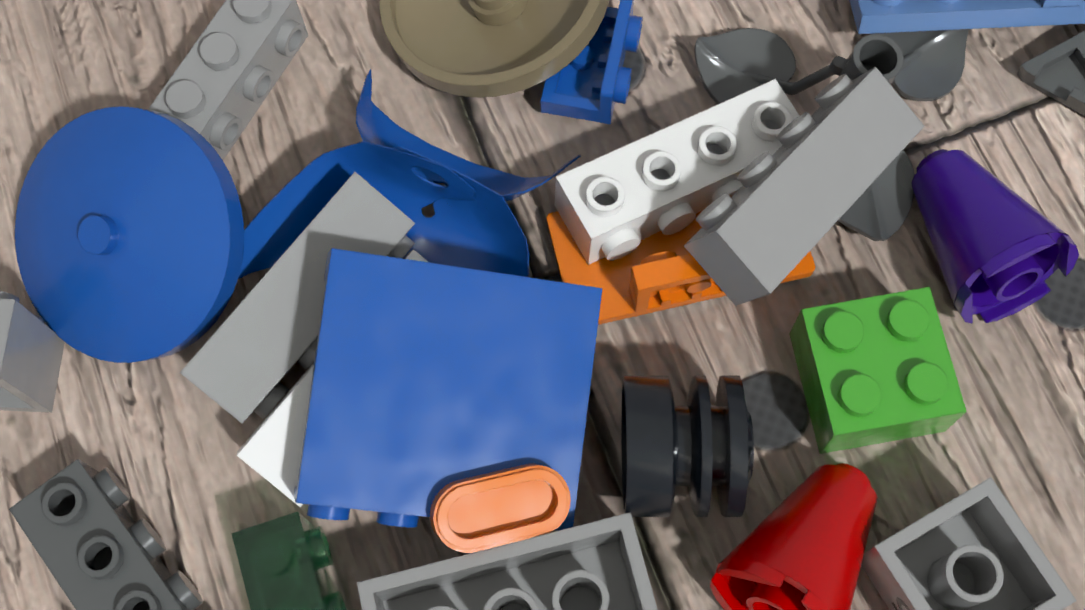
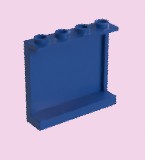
(440, 381)

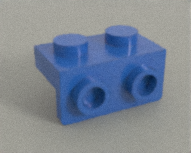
(597, 76)

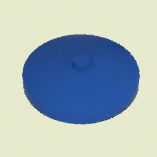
(129, 234)

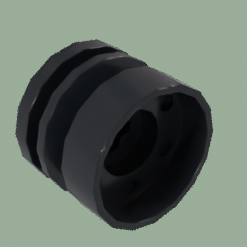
(684, 446)

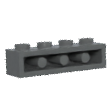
(97, 546)

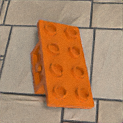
(647, 280)

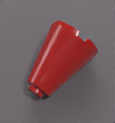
(805, 549)

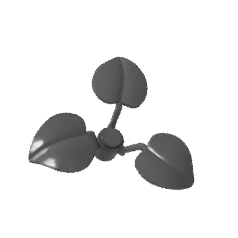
(916, 63)

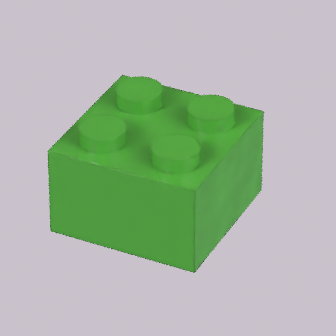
(876, 370)

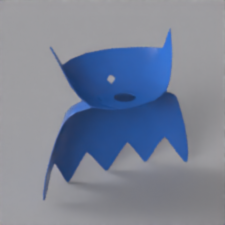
(471, 212)

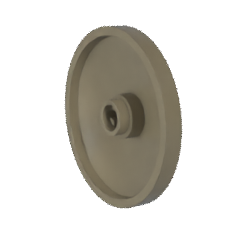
(489, 44)

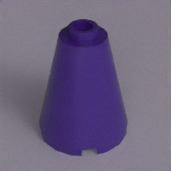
(987, 237)

